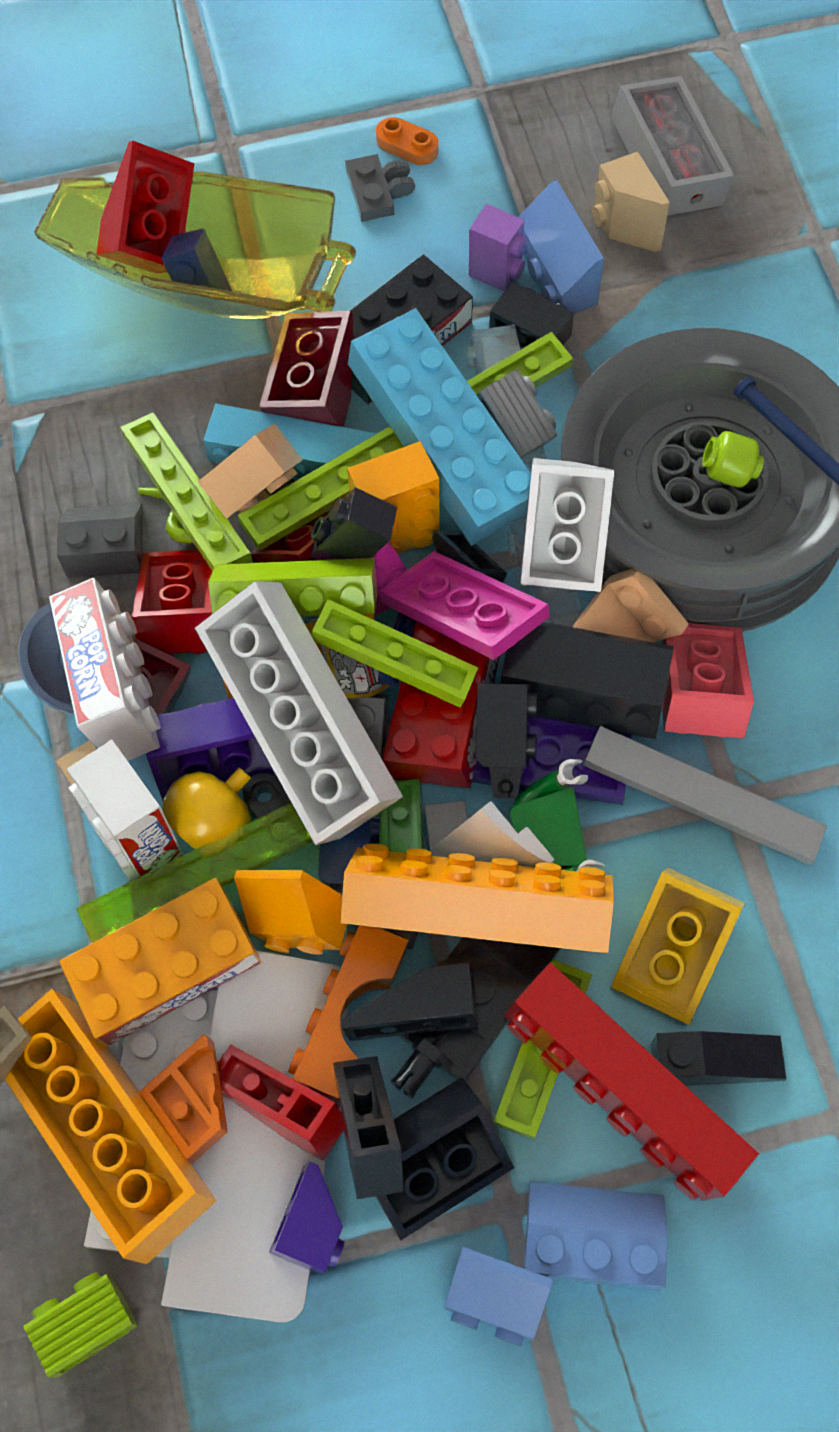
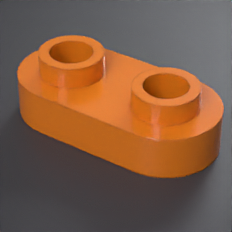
(403, 140)

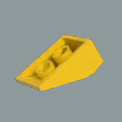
(677, 945)

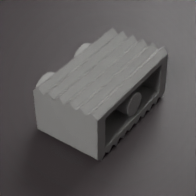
(518, 413)

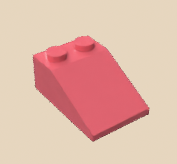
(708, 683)

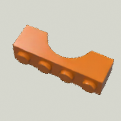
(368, 966)

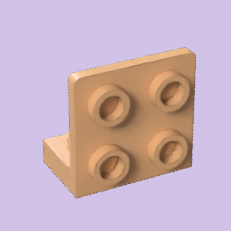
(632, 608)

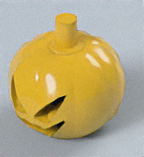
(206, 808)

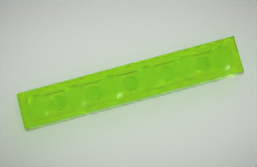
(243, 849)

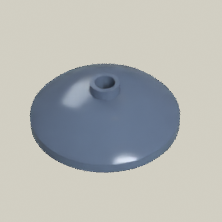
(42, 661)

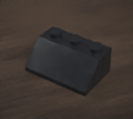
(445, 1157)

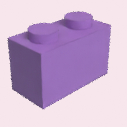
(496, 247)

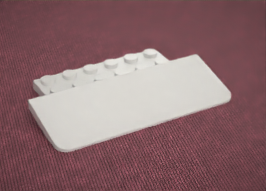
(224, 1255)

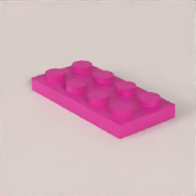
(464, 604)

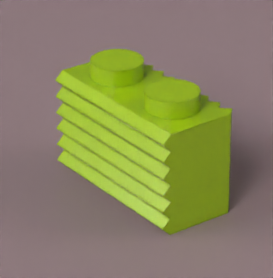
(79, 1325)

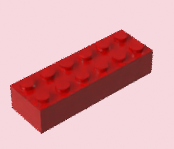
(629, 1086)

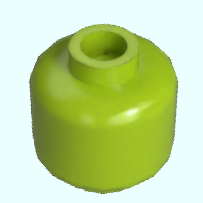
(732, 459)

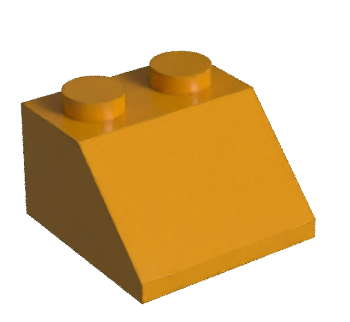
(291, 910)

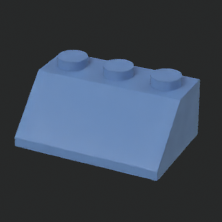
(561, 251)
(596, 1236)

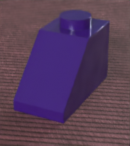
(310, 1225)

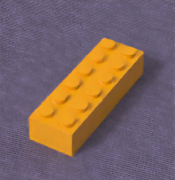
(478, 898)
(104, 1132)

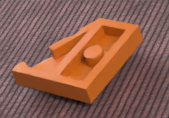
(190, 1099)

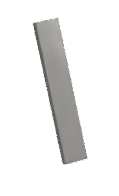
(705, 795)

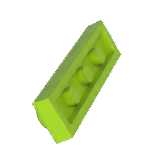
(394, 653)
(531, 1079)

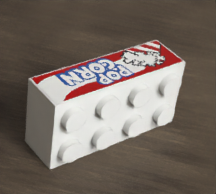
(104, 669)
(123, 811)

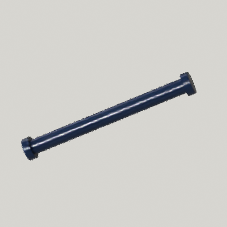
(747, 390)

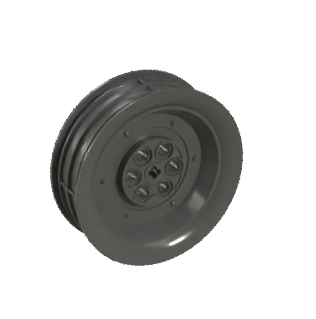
(648, 415)

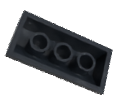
(592, 677)

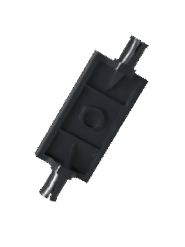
(500, 977)

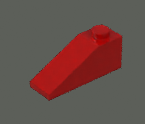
(280, 1102)

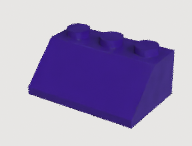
(206, 740)

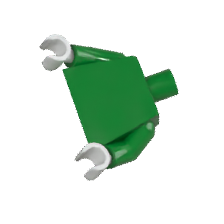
(554, 817)

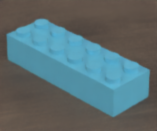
(432, 403)

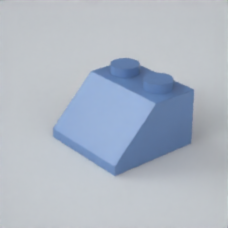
(498, 1296)

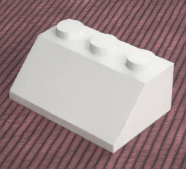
(567, 525)

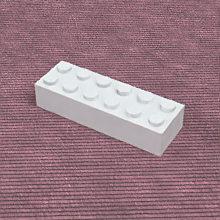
(298, 712)

